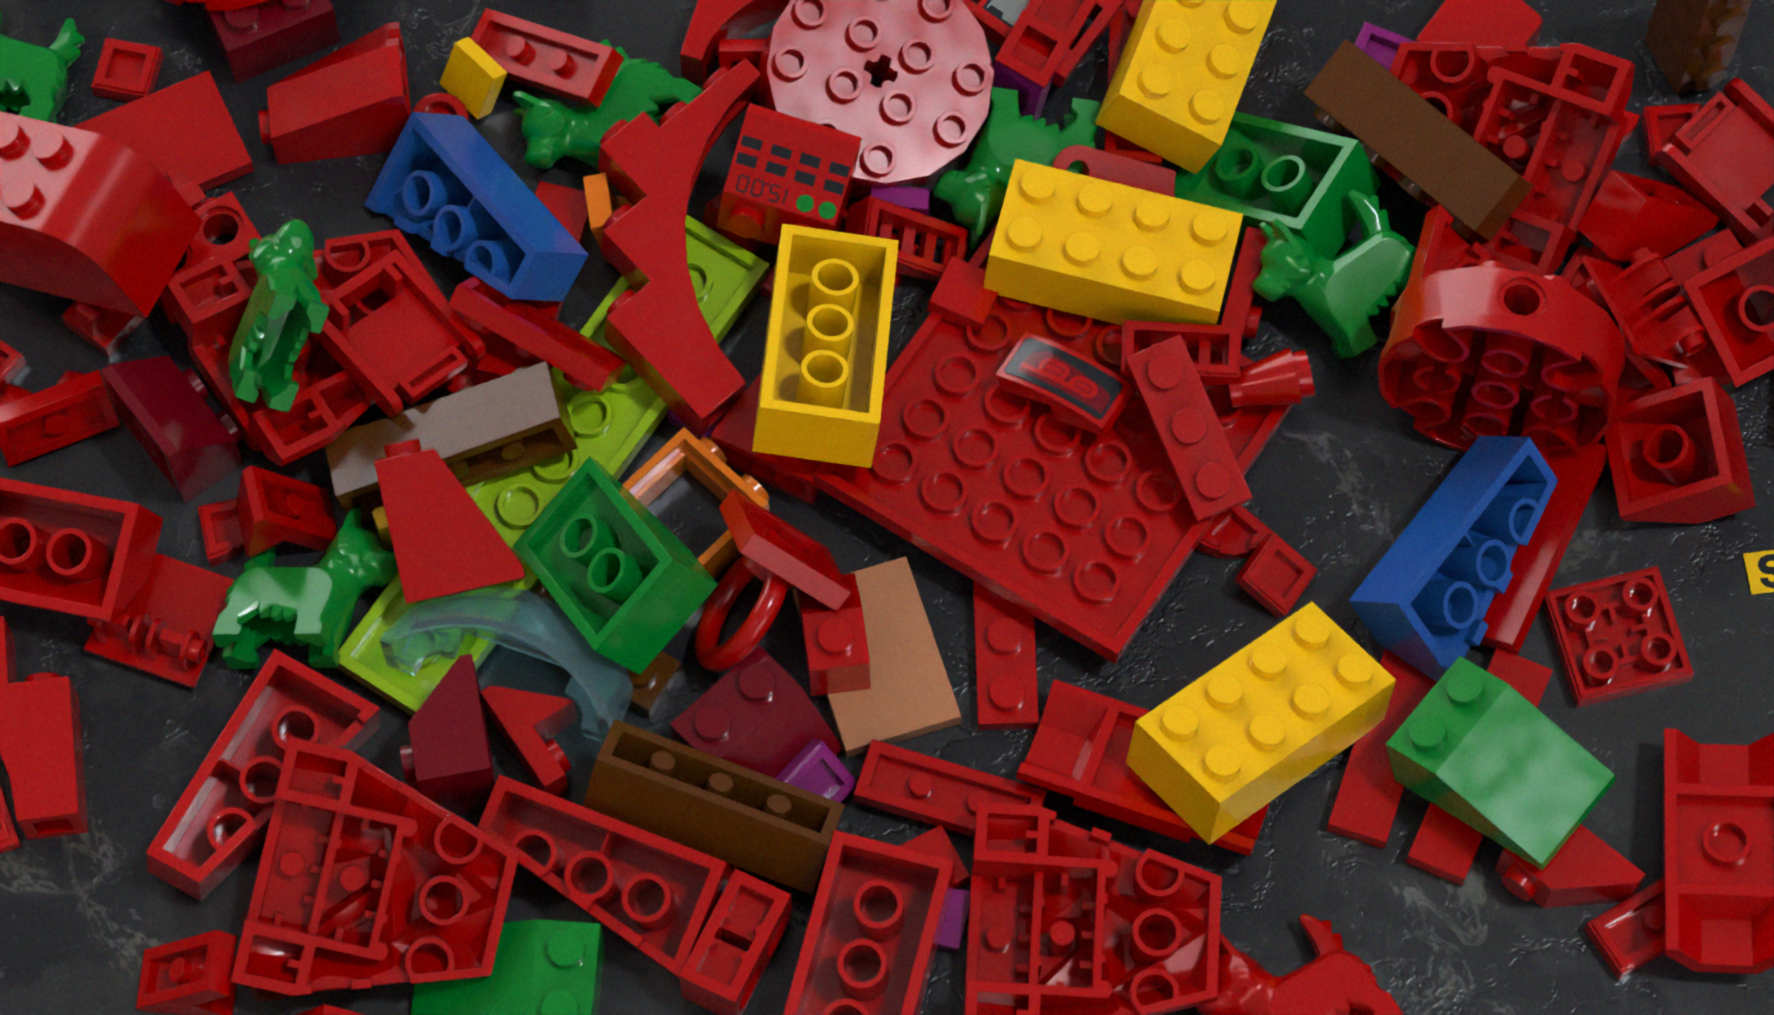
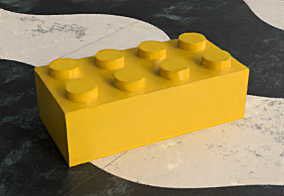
(1184, 76)
(1109, 249)
(826, 346)
(1260, 722)

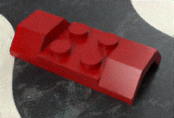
(1084, 755)
(1719, 854)

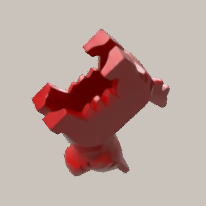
(1326, 986)

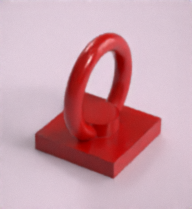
(780, 559)

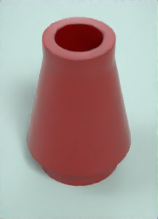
(1274, 380)

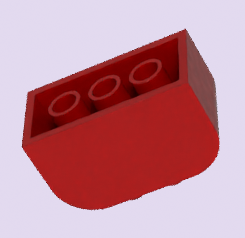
(87, 217)

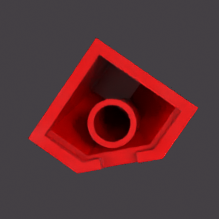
(342, 103)

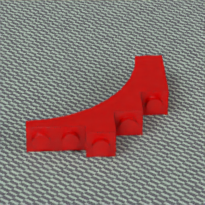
(662, 324)
(41, 747)

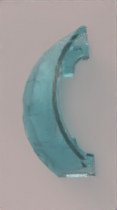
(521, 623)

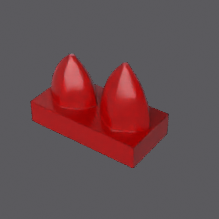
(53, 417)

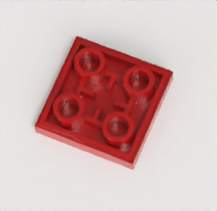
(1617, 637)

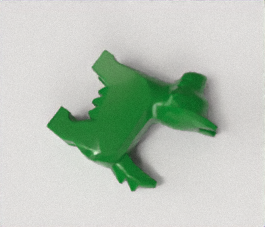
(37, 76)
(562, 130)
(981, 187)
(1340, 290)
(277, 317)
(302, 602)

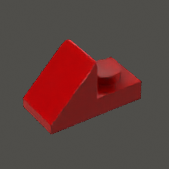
(282, 509)
(525, 724)
(189, 976)

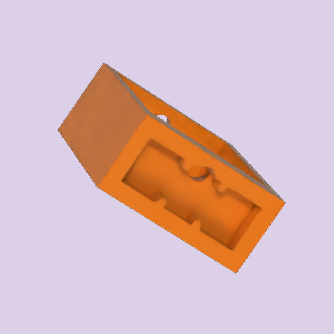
(709, 466)

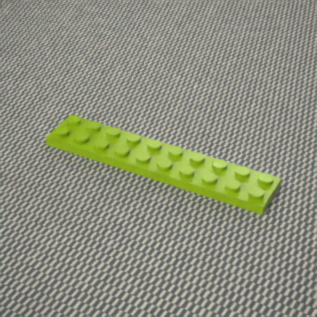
(606, 427)

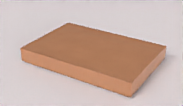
(907, 674)

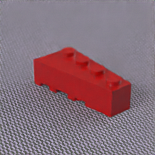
(234, 790)
(620, 875)

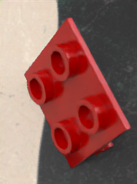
(1644, 309)
(166, 622)

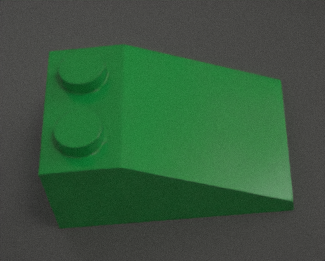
(1284, 174)
(614, 568)
(1497, 763)
(536, 971)

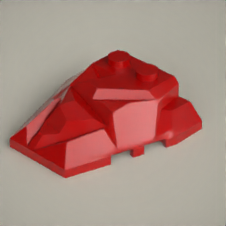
(1541, 113)
(209, 308)
(368, 883)
(1083, 922)

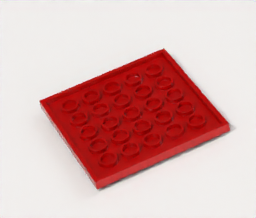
(1024, 503)

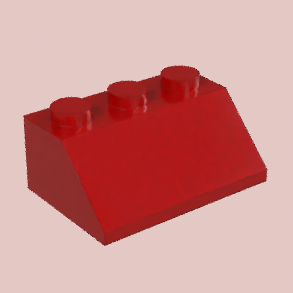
(73, 550)

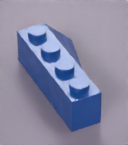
(475, 208)
(1456, 554)

